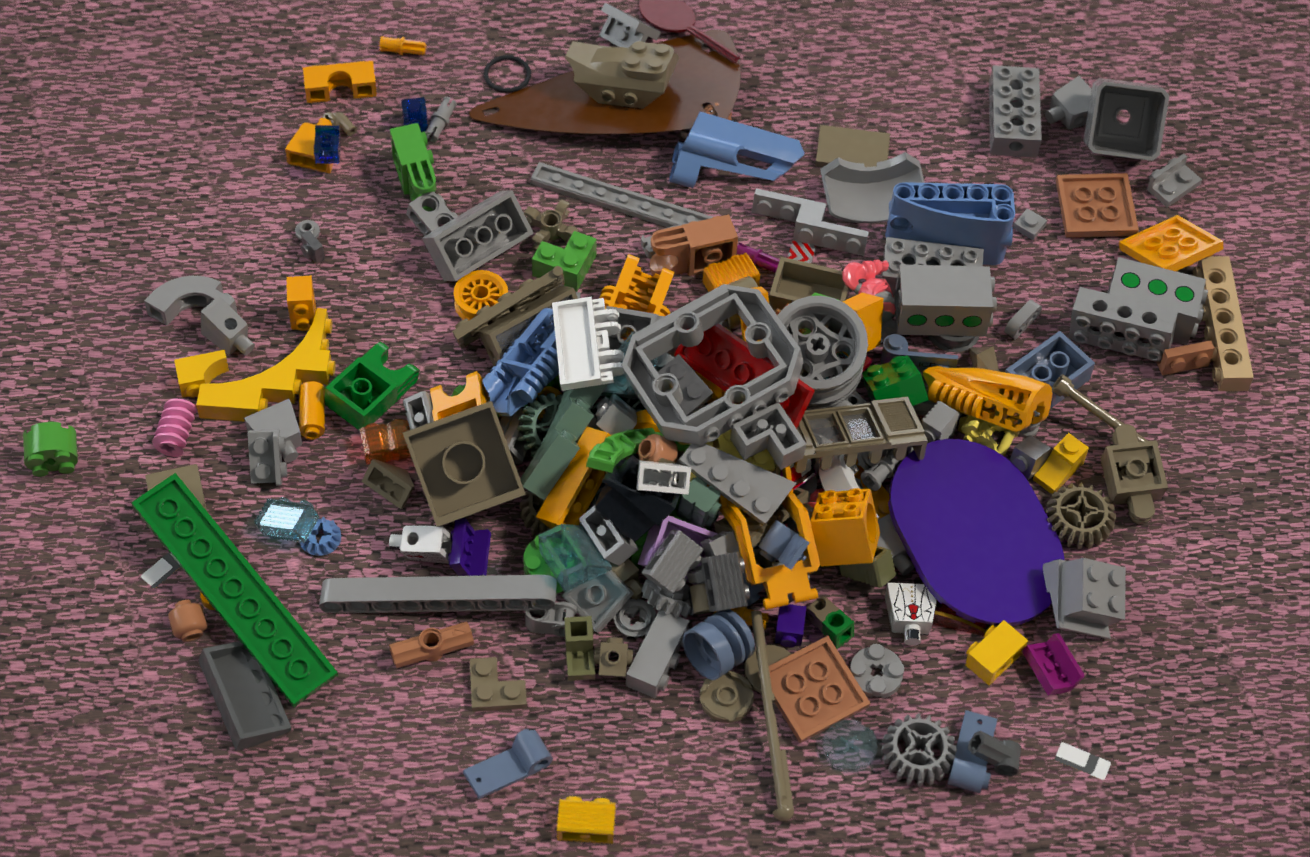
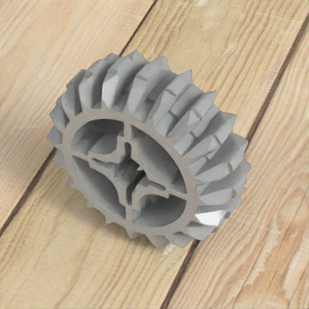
(927, 766)

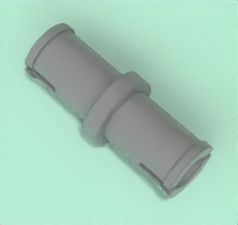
(440, 119)

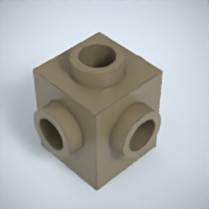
(616, 668)

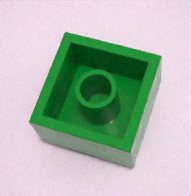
(895, 380)

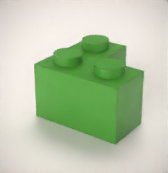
(574, 259)

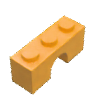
(355, 75)

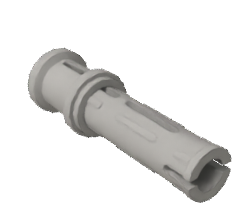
(880, 471)

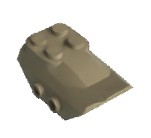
(622, 74)

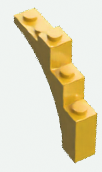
(281, 382)

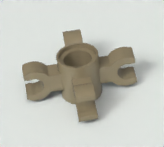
(550, 224)

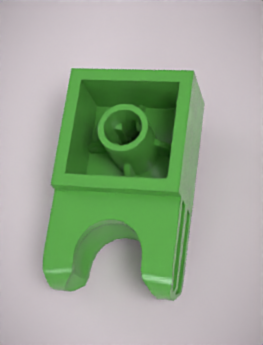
(413, 161)

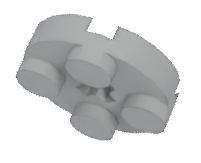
(877, 657)

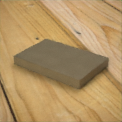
(851, 145)

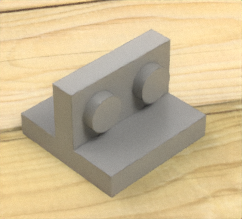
(625, 29)

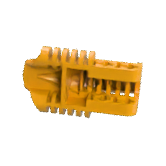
(638, 290)
(978, 388)

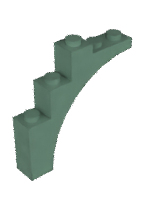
(560, 441)

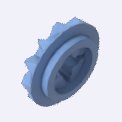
(327, 543)

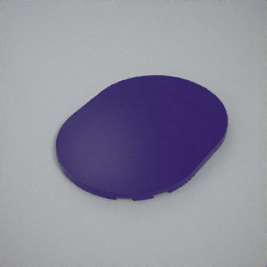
(974, 531)

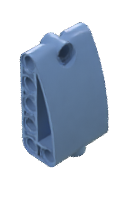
(954, 215)

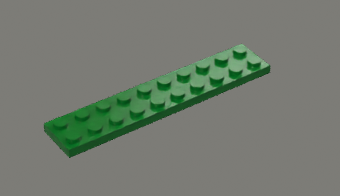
(235, 590)

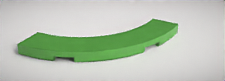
(618, 446)

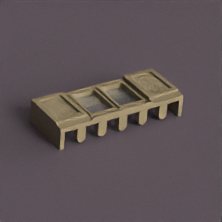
(860, 429)

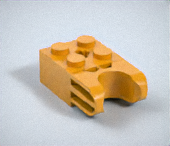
(471, 396)

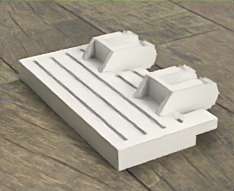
(583, 343)

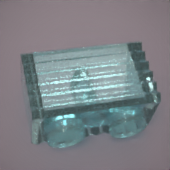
(287, 519)

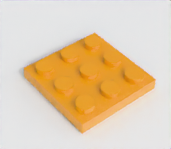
(1171, 244)

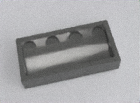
(243, 695)

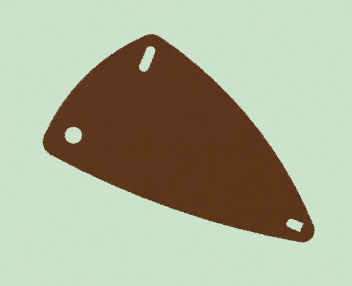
(566, 108)

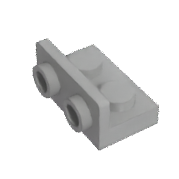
(1173, 181)
(266, 456)

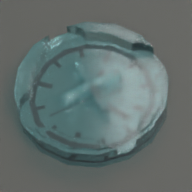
(849, 746)

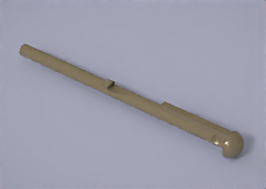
(778, 757)

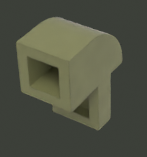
(579, 648)

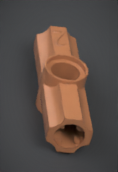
(447, 640)

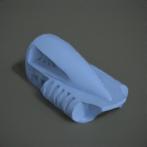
(524, 367)

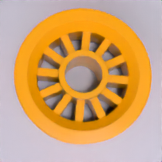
(475, 285)

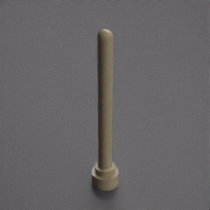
(1065, 388)

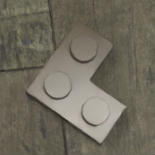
(491, 694)

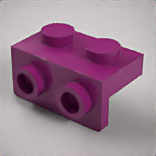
(1053, 665)

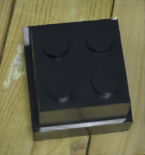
(630, 508)

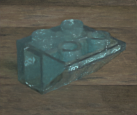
(571, 555)

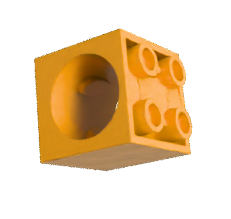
(845, 527)

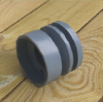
(718, 644)

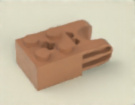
(693, 245)

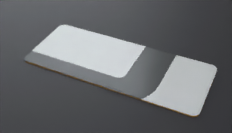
(160, 571)
(1082, 761)

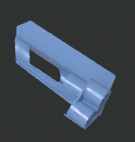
(717, 141)

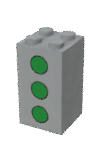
(1164, 289)
(944, 300)

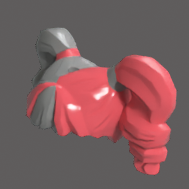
(874, 286)

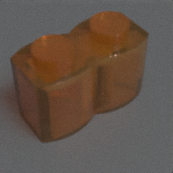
(385, 441)

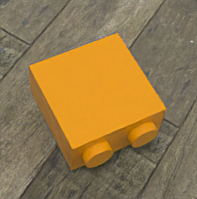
(870, 312)

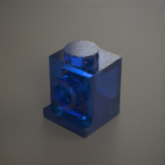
(414, 112)
(327, 144)

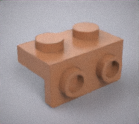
(1186, 357)

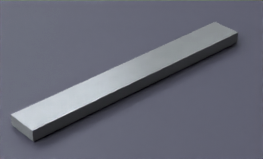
(613, 197)

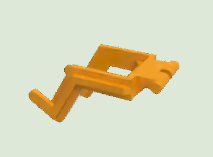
(778, 579)

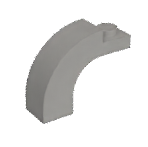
(184, 293)

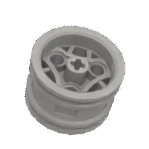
(833, 329)

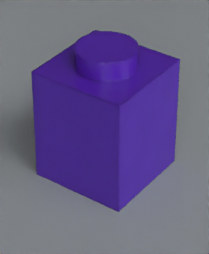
(790, 625)

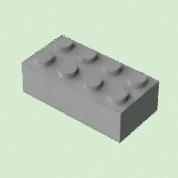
(477, 235)

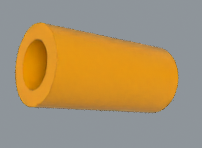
(312, 410)

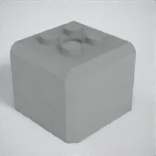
(1144, 130)

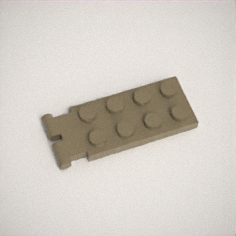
(467, 330)

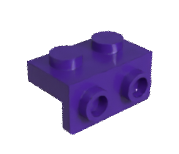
(469, 549)

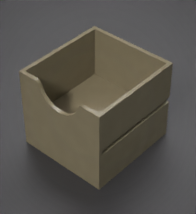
(464, 463)

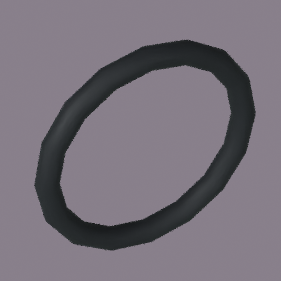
(507, 57)

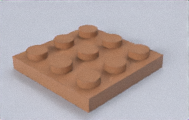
(1096, 205)
(815, 689)

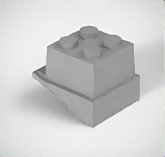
(1086, 595)

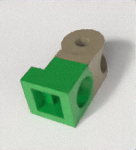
(830, 621)

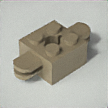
(1143, 477)

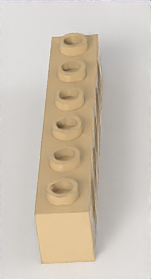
(1224, 325)

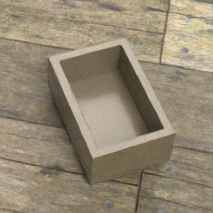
(802, 279)

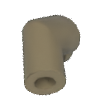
(342, 121)

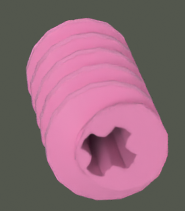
(174, 427)

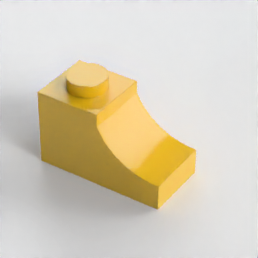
(199, 370)
(1061, 464)

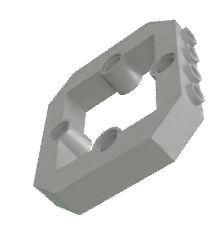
(701, 315)

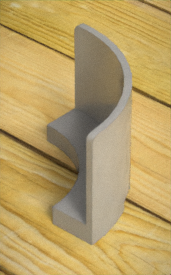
(863, 192)

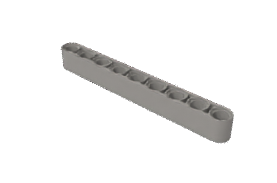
(438, 594)

